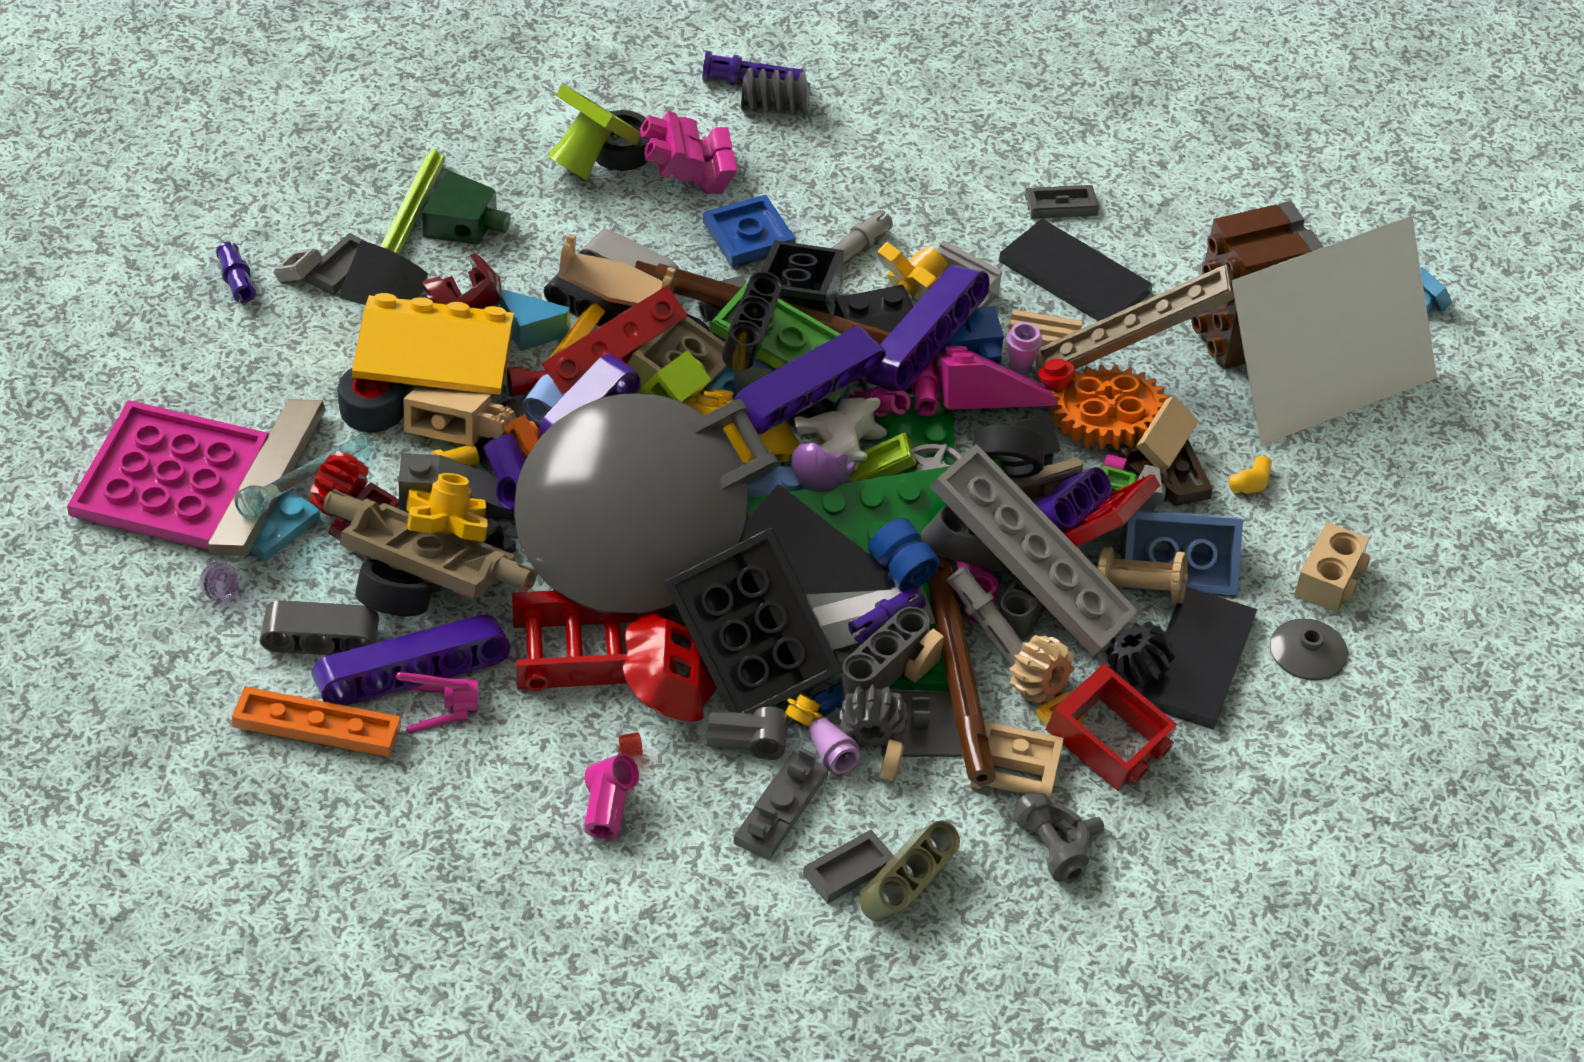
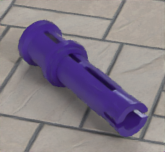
(734, 68)

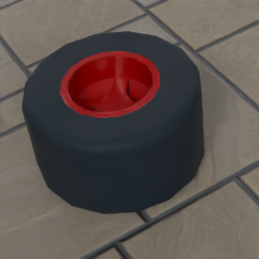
(370, 403)

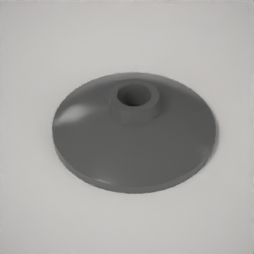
(1306, 659)

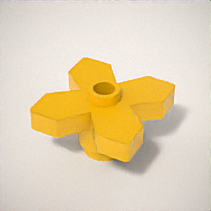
(915, 274)
(447, 509)

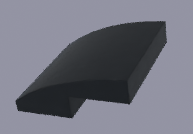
(381, 271)

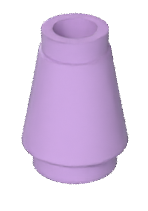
(1023, 345)
(834, 746)

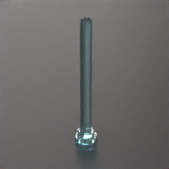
(255, 499)

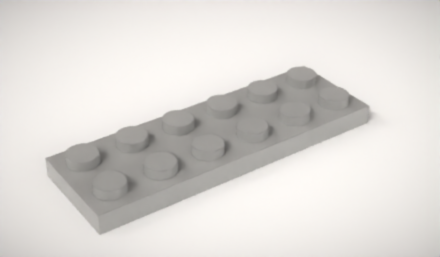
(1034, 549)

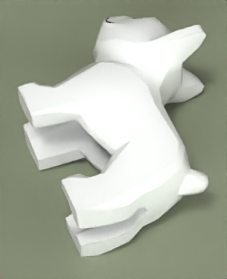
(843, 428)

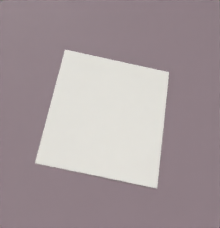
(1334, 329)

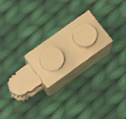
(454, 415)

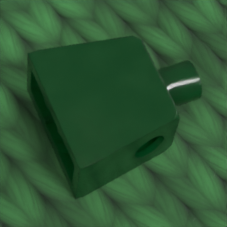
(462, 211)

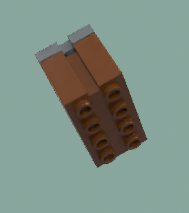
(1248, 244)

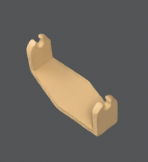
(609, 278)

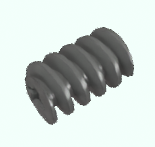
(775, 91)

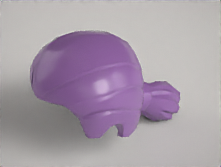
(819, 469)

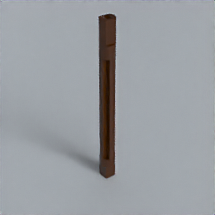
(720, 293)
(961, 677)

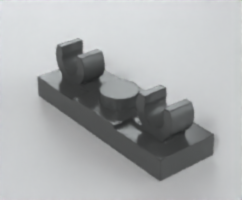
(781, 804)

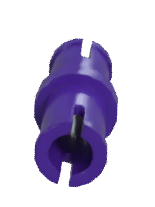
(235, 272)
(883, 612)

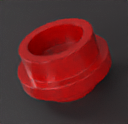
(1057, 374)

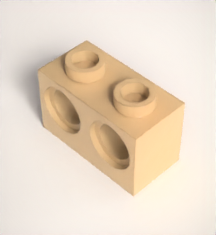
(1332, 566)

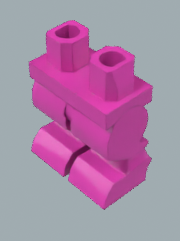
(681, 153)

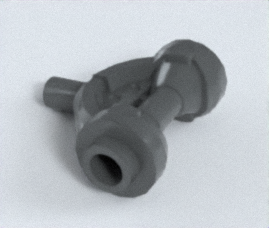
(1065, 860)

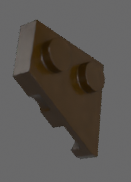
(1183, 480)

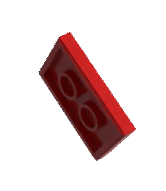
(1113, 511)

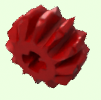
(339, 473)

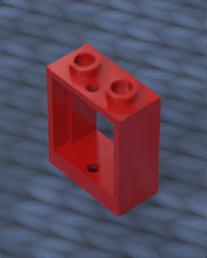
(1131, 707)

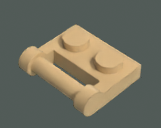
(1023, 752)

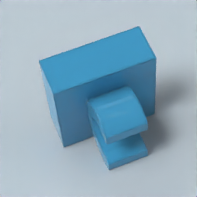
(1434, 292)

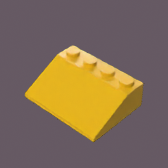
(433, 344)

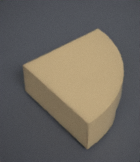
(928, 656)

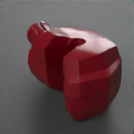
(485, 288)

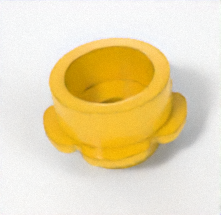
(803, 710)

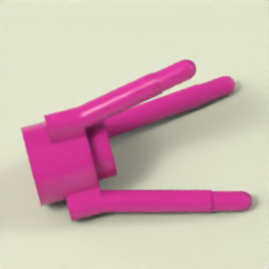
(458, 694)

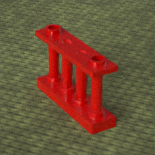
(618, 337)
(548, 609)

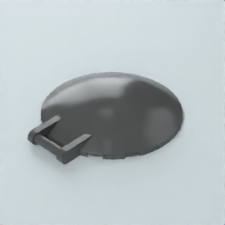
(634, 498)

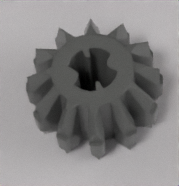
(873, 716)

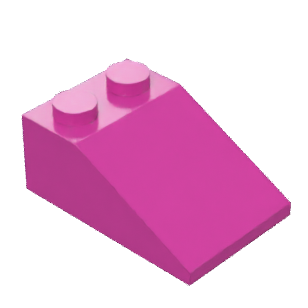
(979, 383)

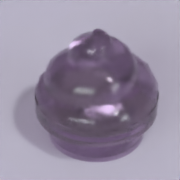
(219, 580)

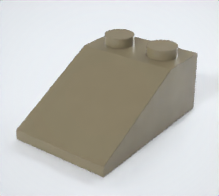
(674, 342)

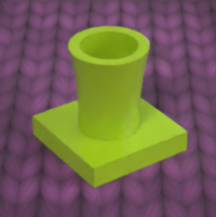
(587, 134)

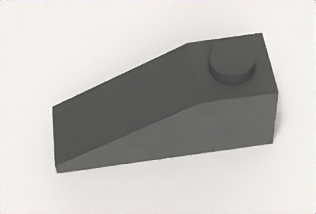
(422, 470)

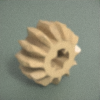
(1041, 669)

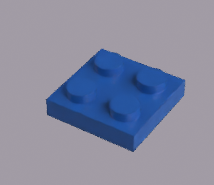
(746, 229)

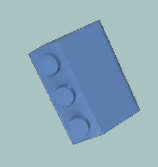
(1208, 540)

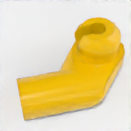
(1252, 480)

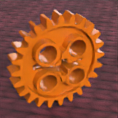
(1107, 406)

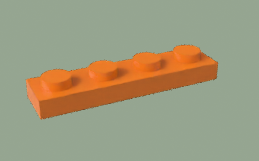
(316, 721)

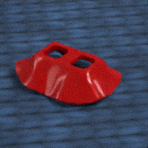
(649, 672)

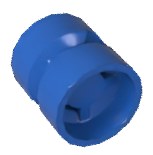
(901, 550)

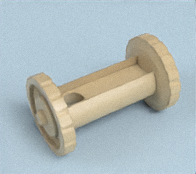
(1146, 574)

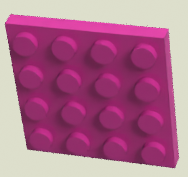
(166, 474)

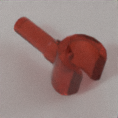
(630, 745)

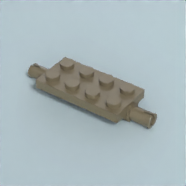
(436, 557)

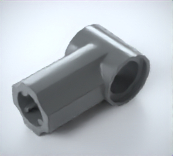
(760, 732)

